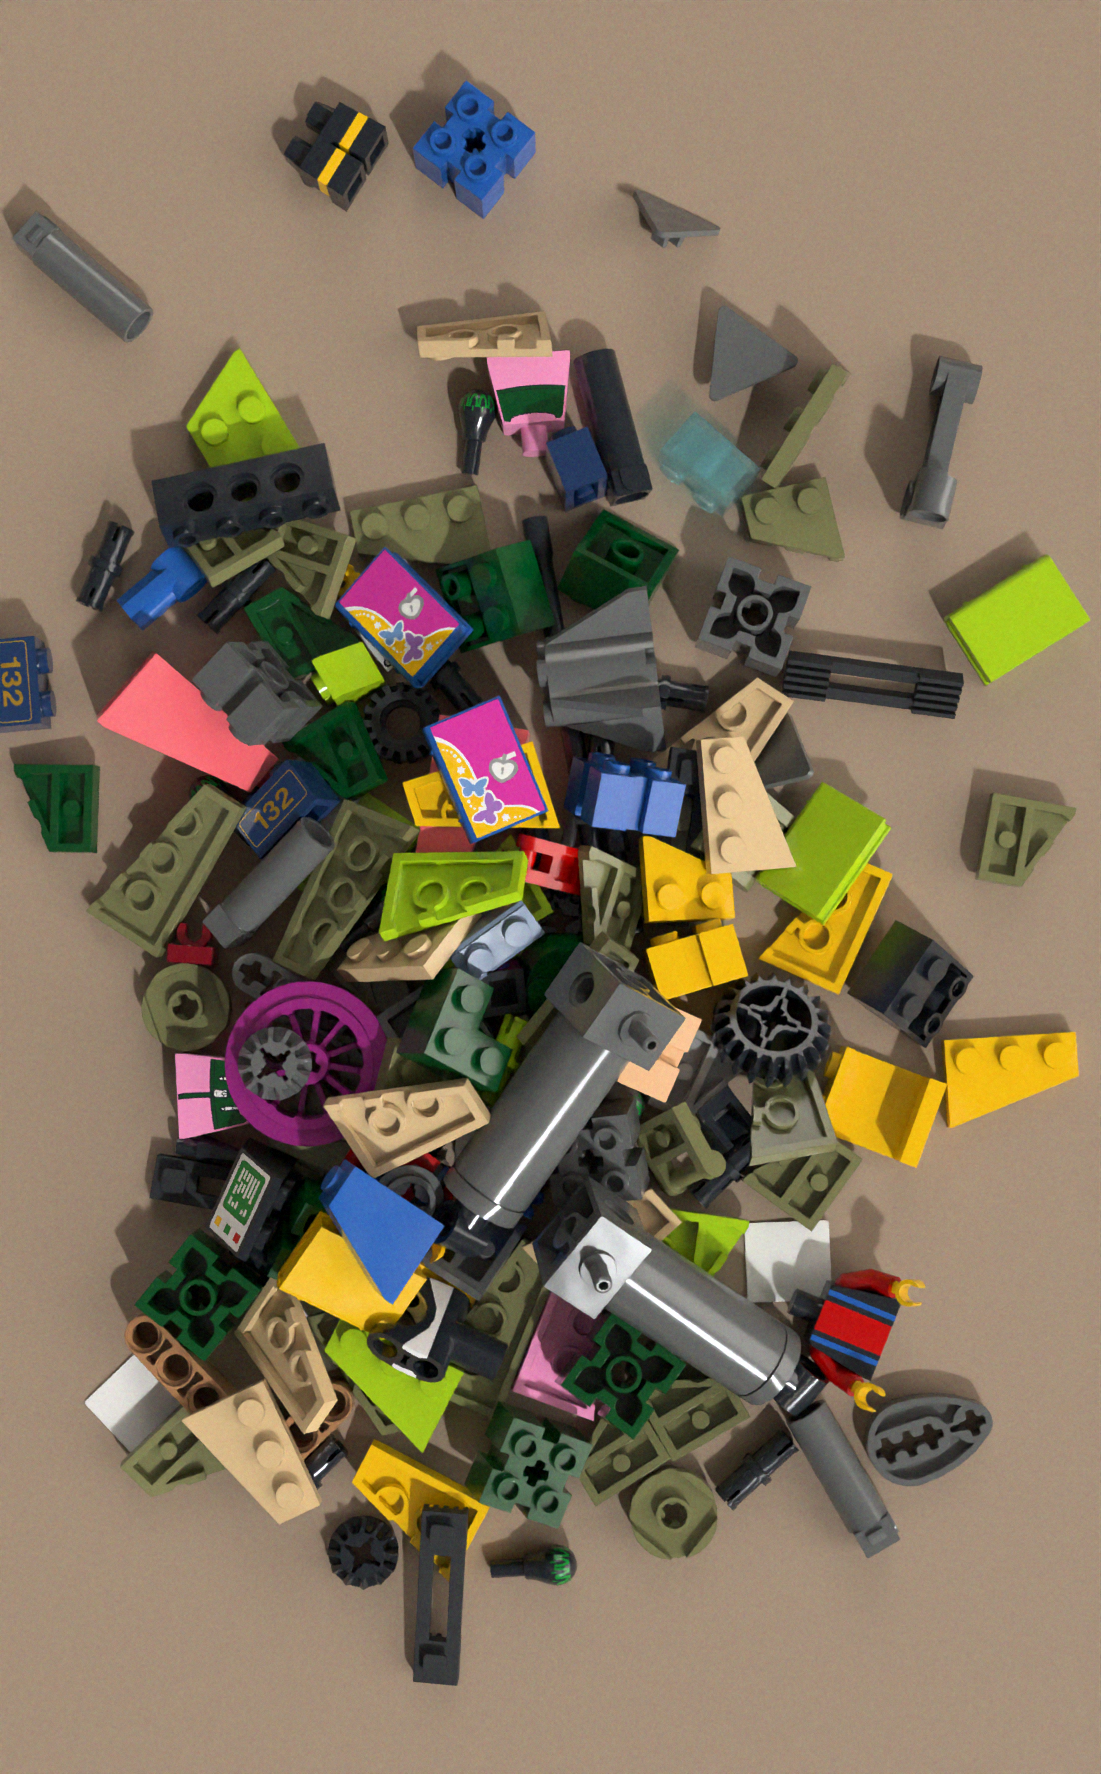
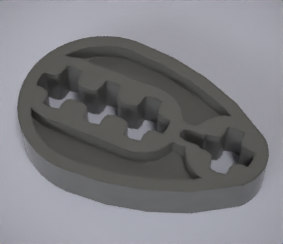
(926, 1461)

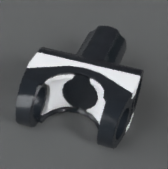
(437, 1337)

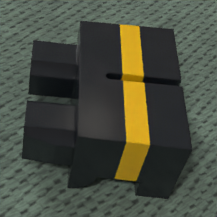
(342, 153)

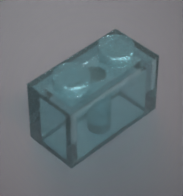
(707, 465)

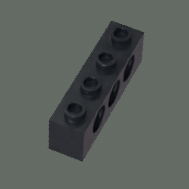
(225, 486)

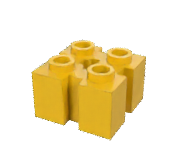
(694, 961)

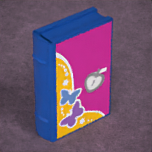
(403, 618)
(484, 770)

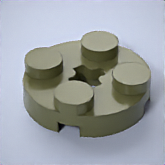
(164, 995)
(676, 1538)

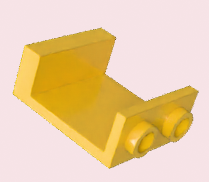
(880, 1104)

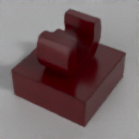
(191, 951)

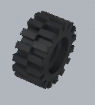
(378, 711)

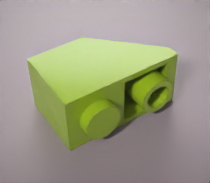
(347, 675)

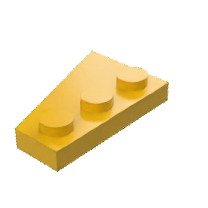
(434, 807)
(828, 951)
(1002, 1070)
(402, 1487)

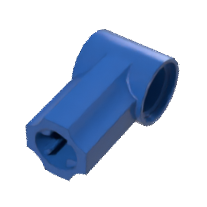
(170, 581)

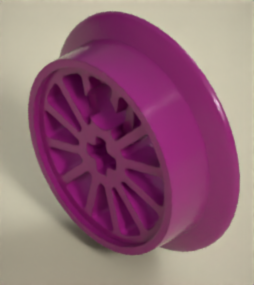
(267, 1114)

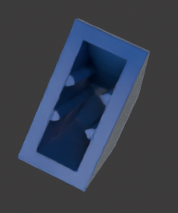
(378, 1227)

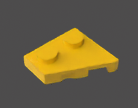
(679, 888)

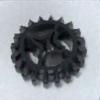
(793, 1044)

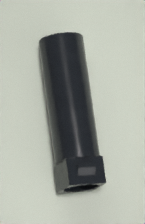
(612, 426)

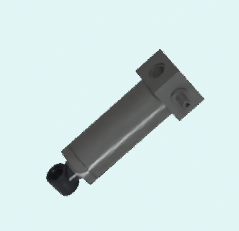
(600, 1026)
(604, 1258)

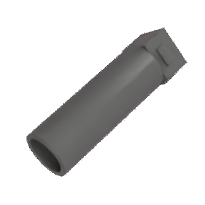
(83, 277)
(270, 883)
(843, 1478)

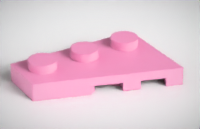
(555, 1339)

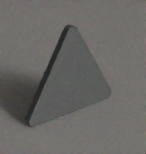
(671, 222)
(743, 356)
(784, 757)

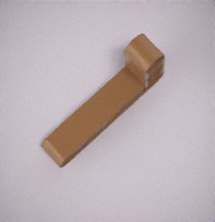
(204, 1374)

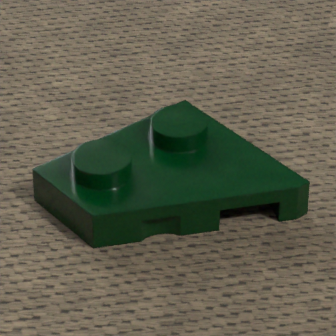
(296, 631)
(341, 751)
(64, 803)

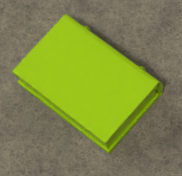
(1016, 619)
(830, 849)

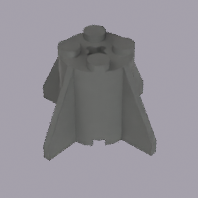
(604, 674)

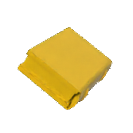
(329, 1278)

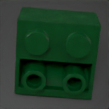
(497, 594)

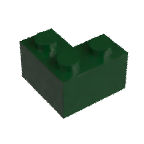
(446, 1033)

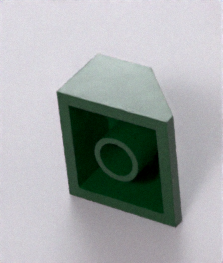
(615, 558)

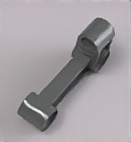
(932, 491)

